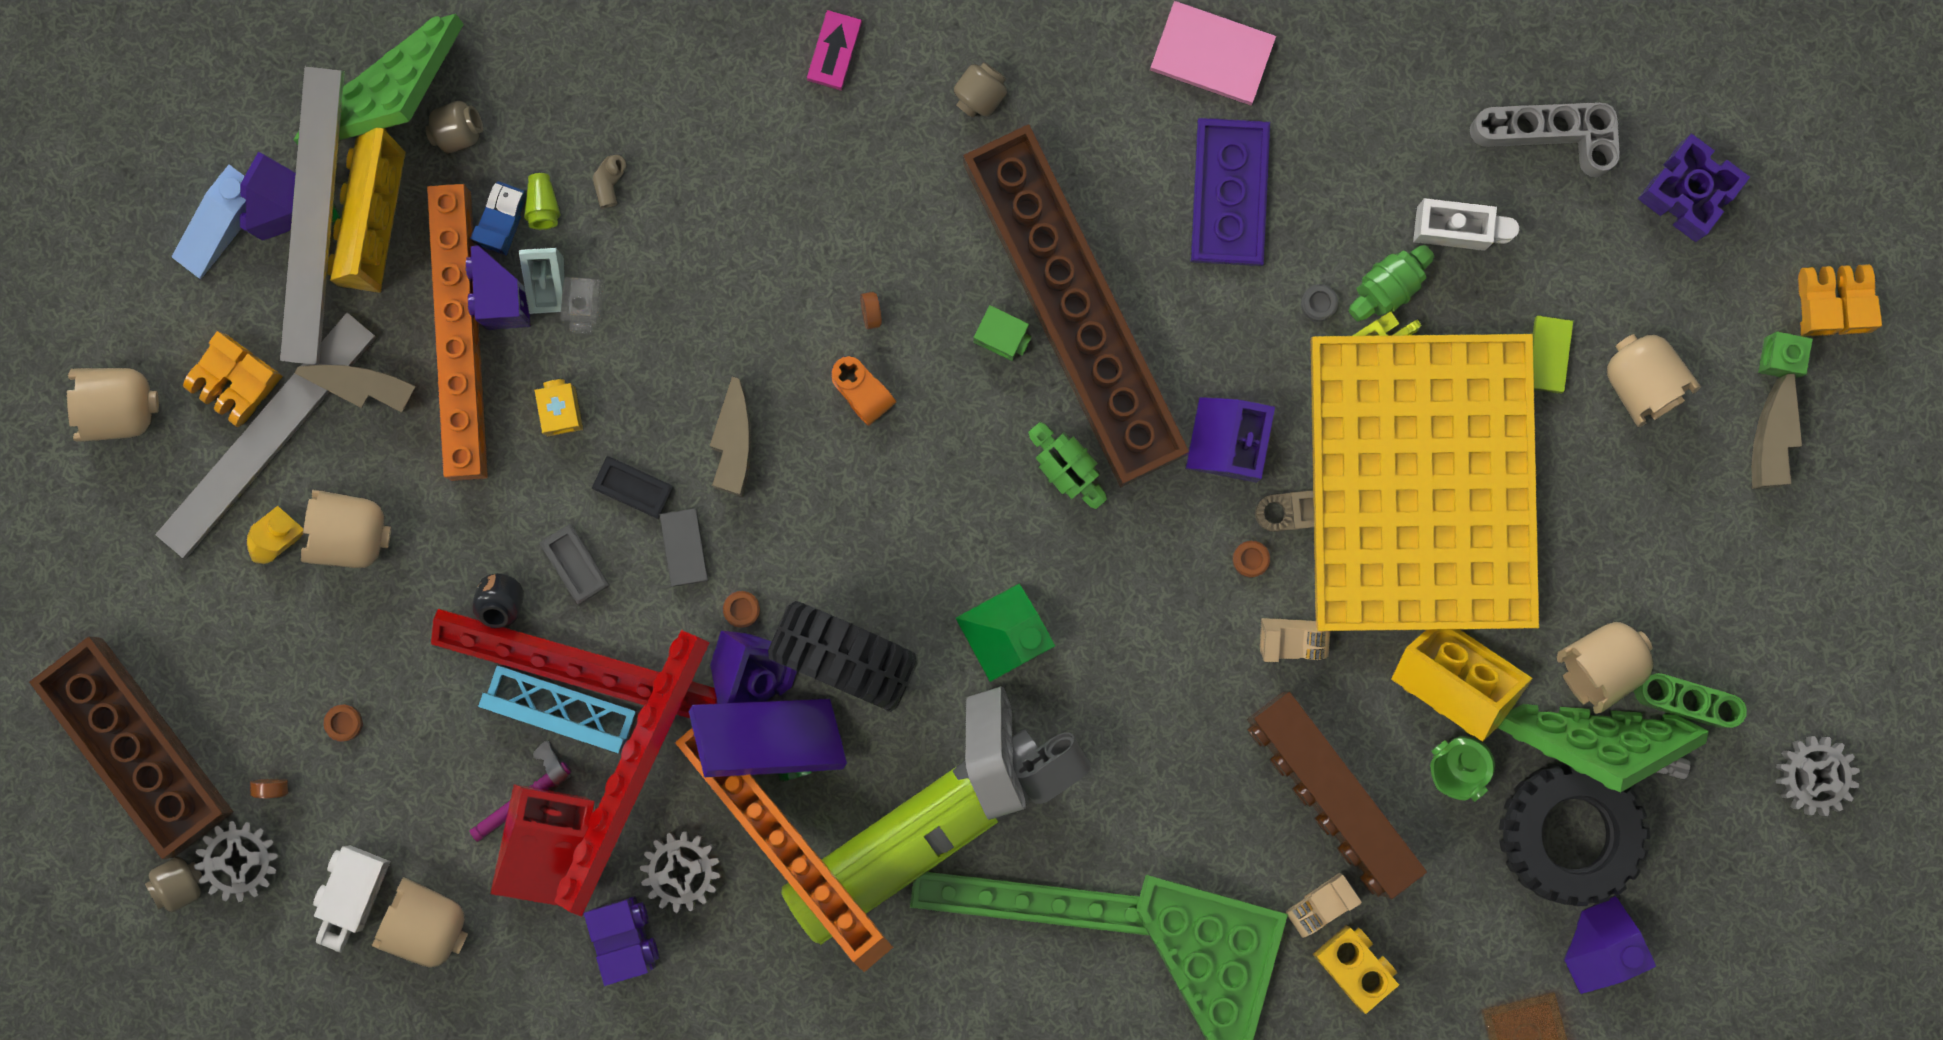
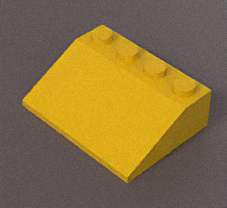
(367, 212)

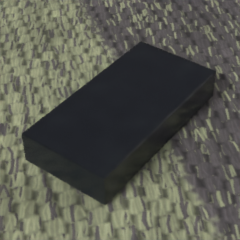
(632, 487)

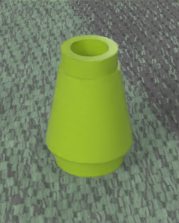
(541, 203)

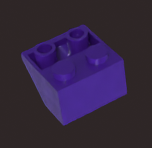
(497, 295)
(1230, 438)

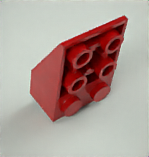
(539, 842)

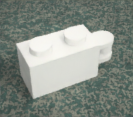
(1462, 225)
(348, 894)

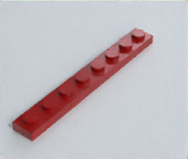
(555, 660)
(630, 775)

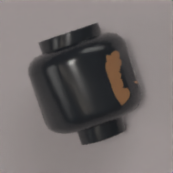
(498, 600)

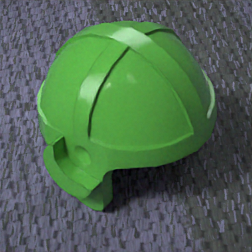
(1462, 768)

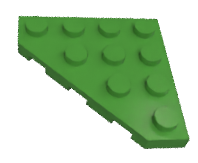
(398, 81)
(1609, 749)
(1215, 952)

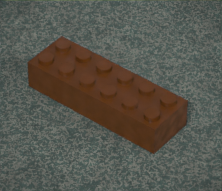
(131, 747)
(1336, 795)

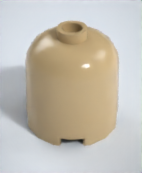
(1649, 377)
(110, 403)
(343, 531)
(1607, 664)
(421, 926)

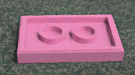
(1212, 53)

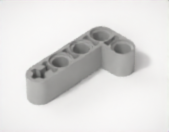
(1545, 132)
(991, 753)

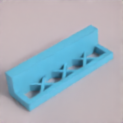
(554, 723)

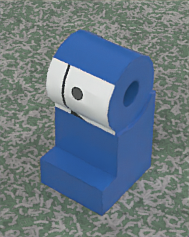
(500, 218)

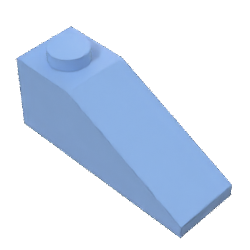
(213, 224)

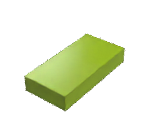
(1551, 353)

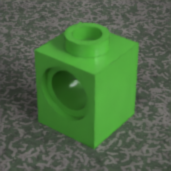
(1002, 334)
(1785, 355)

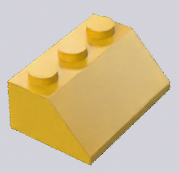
(1461, 679)

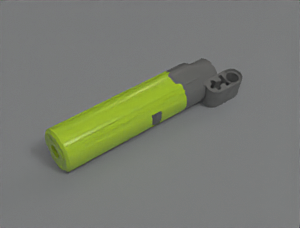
(936, 826)

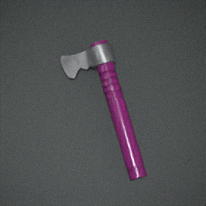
(556, 774)

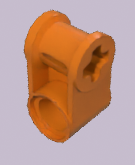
(865, 395)

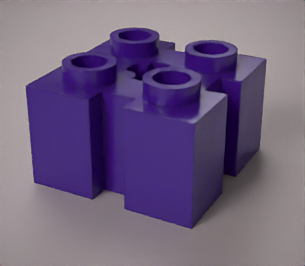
(1714, 183)
(621, 940)

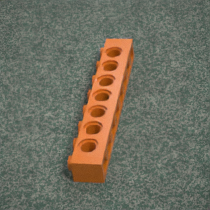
(456, 334)
(796, 862)

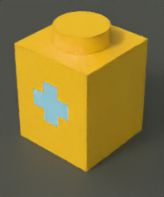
(558, 408)

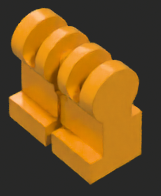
(1852, 313)
(232, 362)

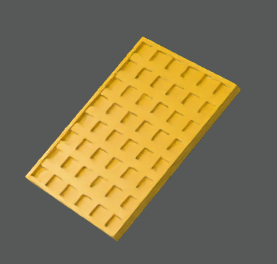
(1424, 482)

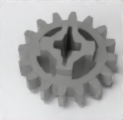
(1807, 787)
(218, 863)
(684, 889)

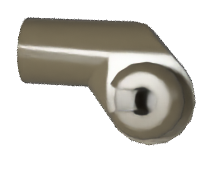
(606, 177)

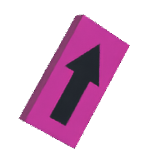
(834, 50)

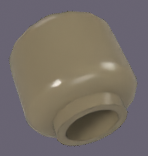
(980, 90)
(454, 127)
(174, 884)

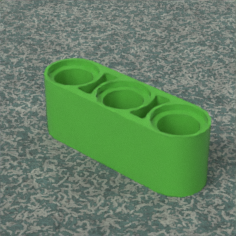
(1707, 701)

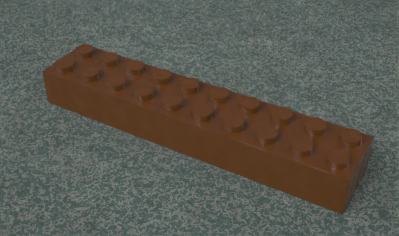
(1075, 305)

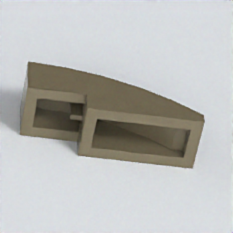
(358, 384)
(1775, 435)
(733, 440)

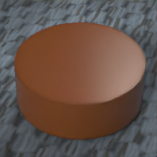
(871, 310)
(1251, 559)
(741, 609)
(343, 723)
(269, 788)

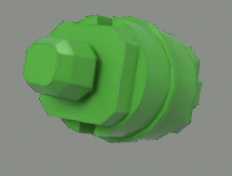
(1391, 283)
(1059, 473)

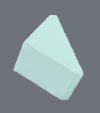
(543, 279)

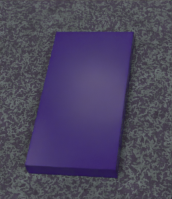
(1230, 192)
(767, 737)

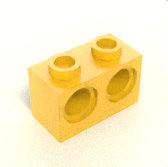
(1350, 974)

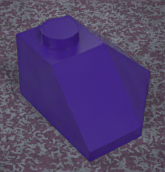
(268, 198)
(744, 670)
(1606, 948)

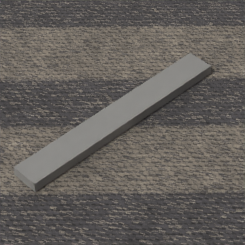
(312, 215)
(260, 442)

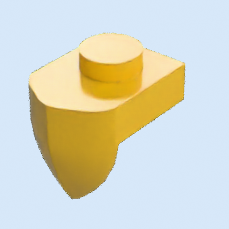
(272, 536)

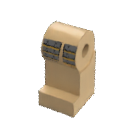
(1292, 640)
(1323, 905)

